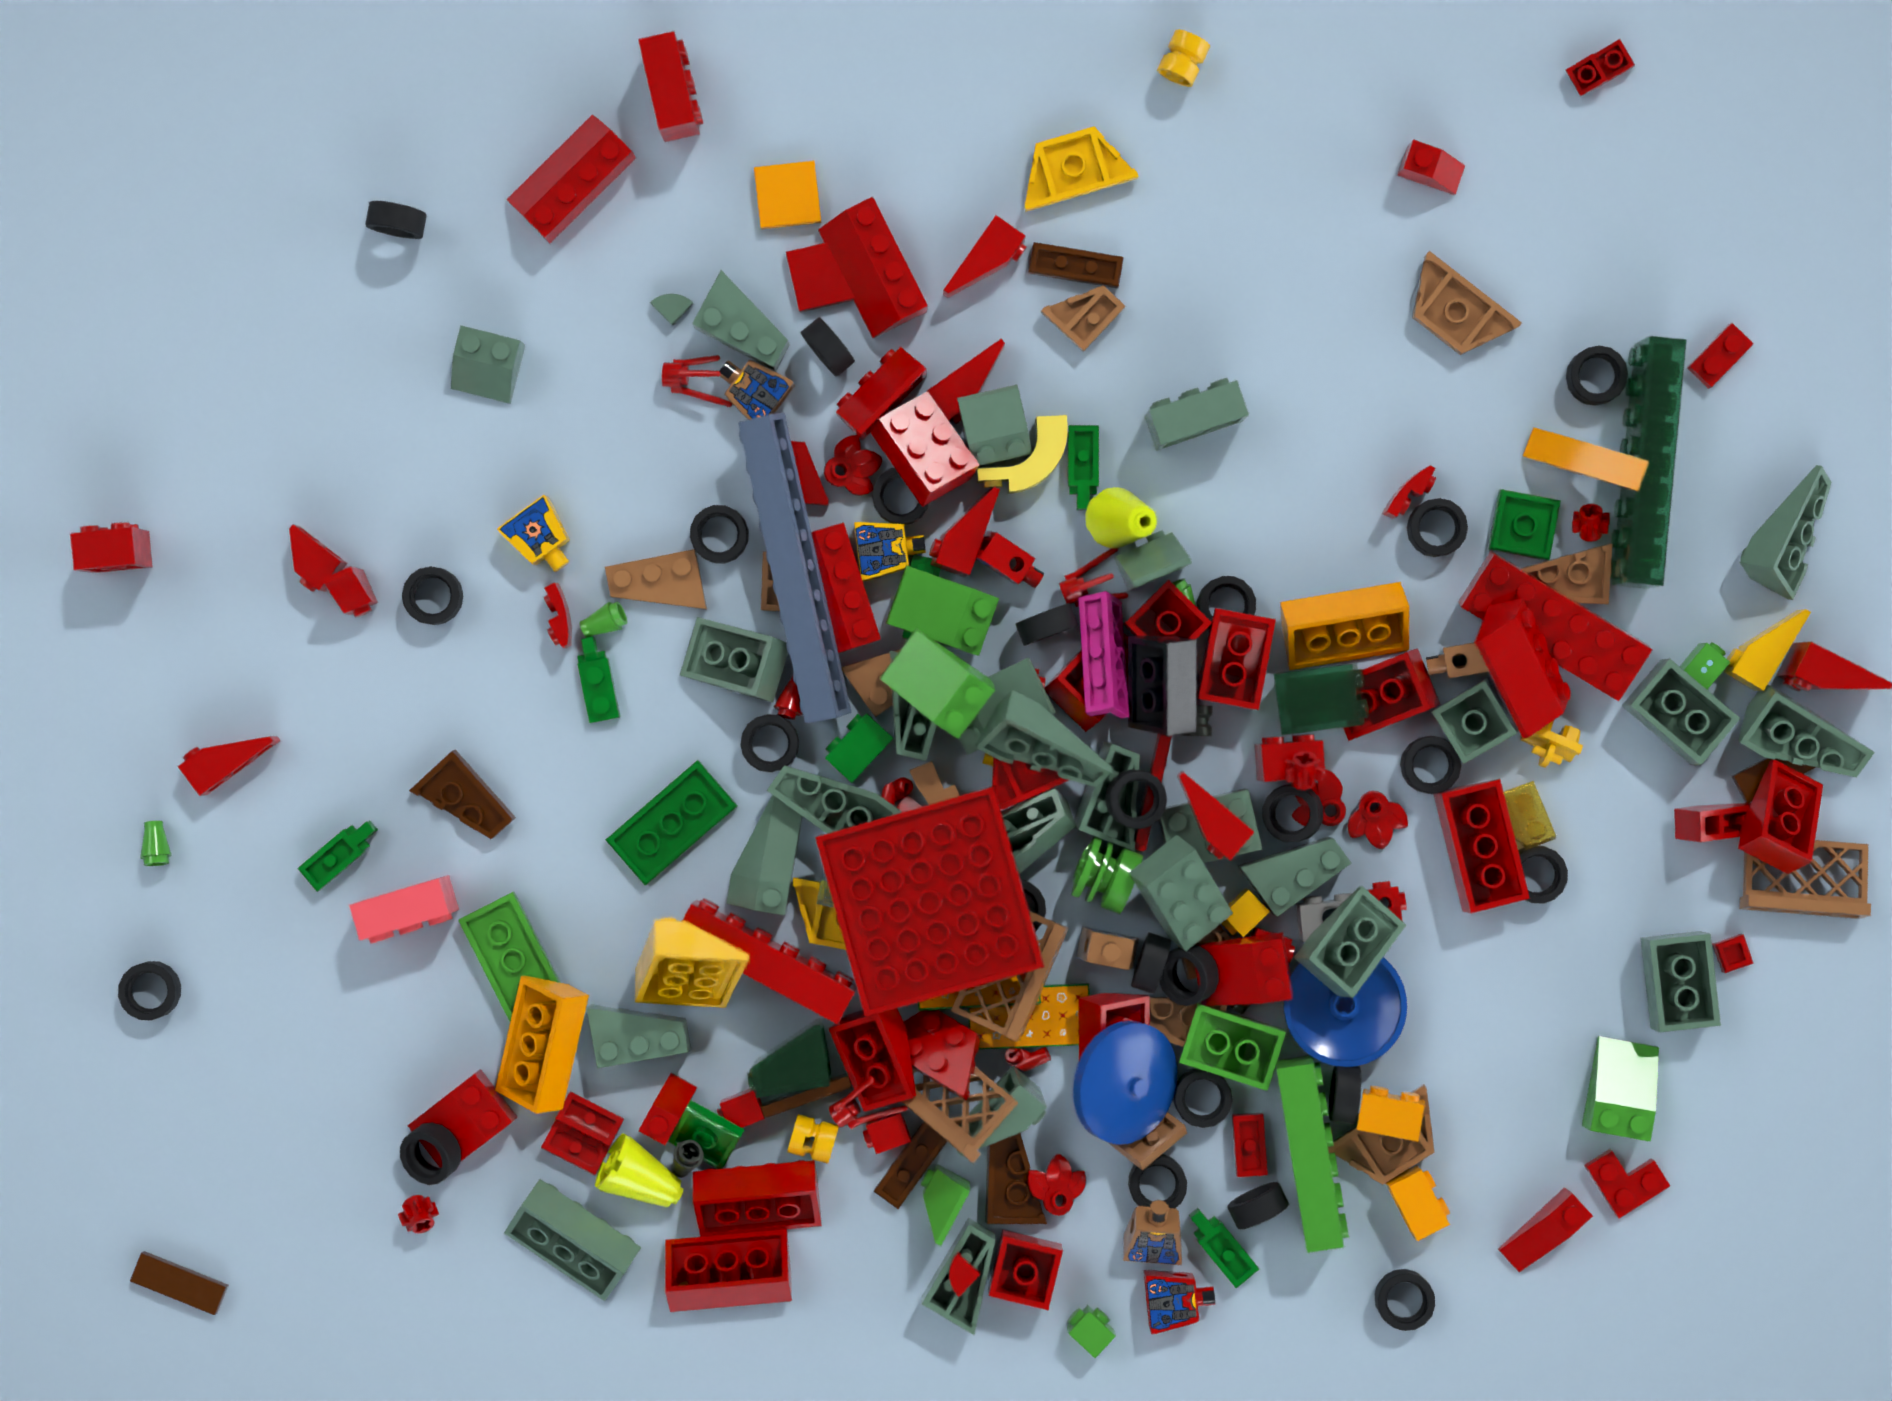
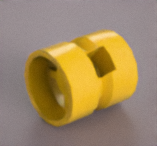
(1182, 61)
(824, 1140)

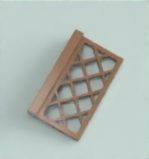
(1811, 903)
(1030, 988)
(948, 1127)

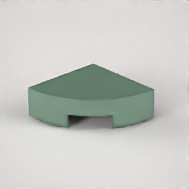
(671, 306)

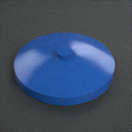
(1347, 1028)
(1125, 1082)

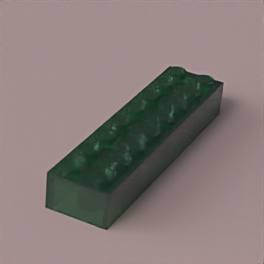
(1651, 436)

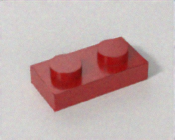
(1720, 355)
(1249, 1144)

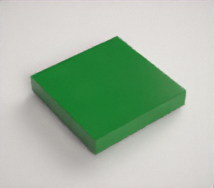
(1524, 524)
(710, 1131)

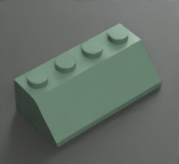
(572, 1239)

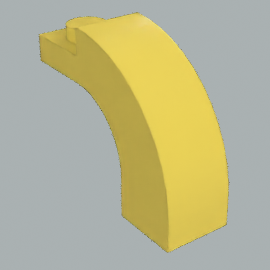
(1049, 448)

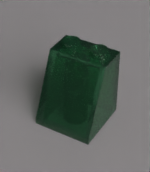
(1320, 699)
(793, 1064)

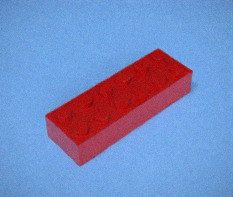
(1574, 635)
(777, 964)

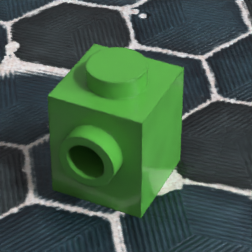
(1091, 1329)

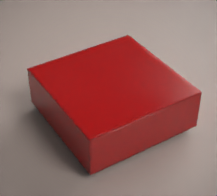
(1732, 953)

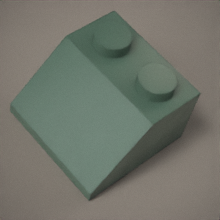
(486, 364)
(995, 425)
(1475, 721)

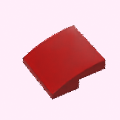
(582, 1133)

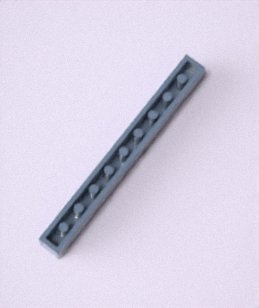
(794, 567)

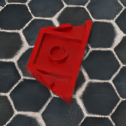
(1018, 782)
(942, 1050)

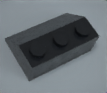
(1162, 684)

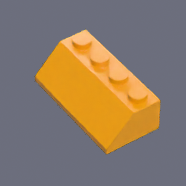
(1345, 625)
(541, 1044)

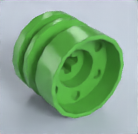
(1105, 875)

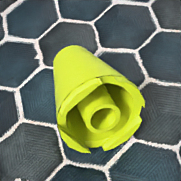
(1119, 518)
(637, 1175)

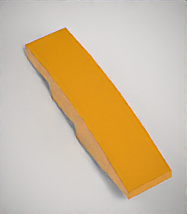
(1586, 459)

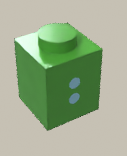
(1705, 663)

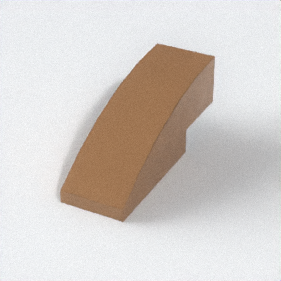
(930, 784)

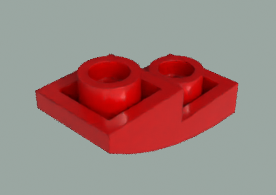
(1600, 67)
(1416, 485)
(561, 624)

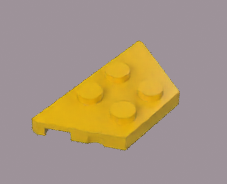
(1074, 167)
(820, 920)

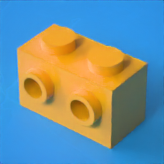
(1391, 1113)
(1418, 1203)

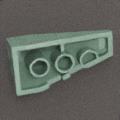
(1780, 544)
(1790, 732)
(1031, 734)
(828, 802)
(767, 863)

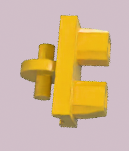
(1553, 746)

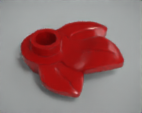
(857, 466)
(1330, 793)
(1376, 824)
(1057, 1181)

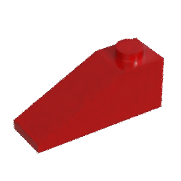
(990, 254)
(965, 381)
(960, 543)
(215, 765)
(1709, 821)
(1217, 824)
(1545, 1230)

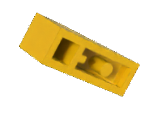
(1760, 656)

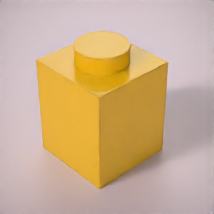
(1246, 913)

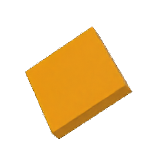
(787, 194)

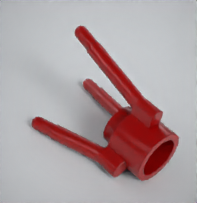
(677, 375)
(1074, 588)
(846, 1109)

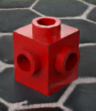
(1396, 899)

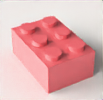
(404, 909)

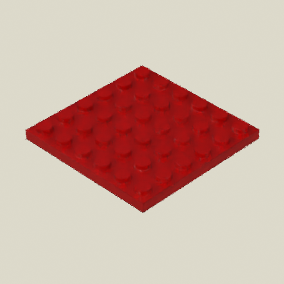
(930, 901)

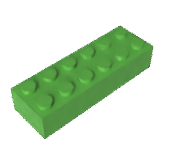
(1309, 1152)

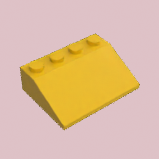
(686, 967)

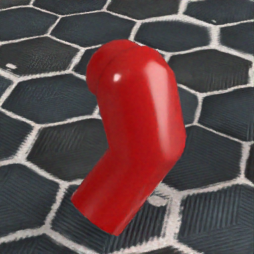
(897, 789)
(1026, 1060)

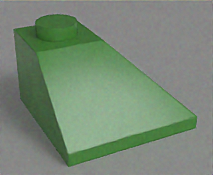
(943, 1199)

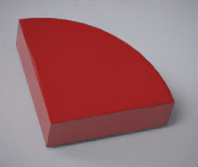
(961, 1274)

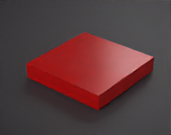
(817, 278)

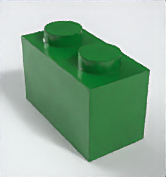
(858, 747)

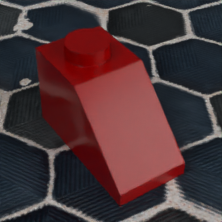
(1431, 167)
(312, 559)
(351, 591)
(667, 1109)

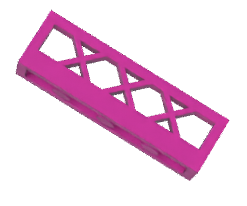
(1103, 655)

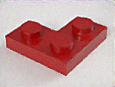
(1622, 1189)

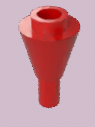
(789, 702)

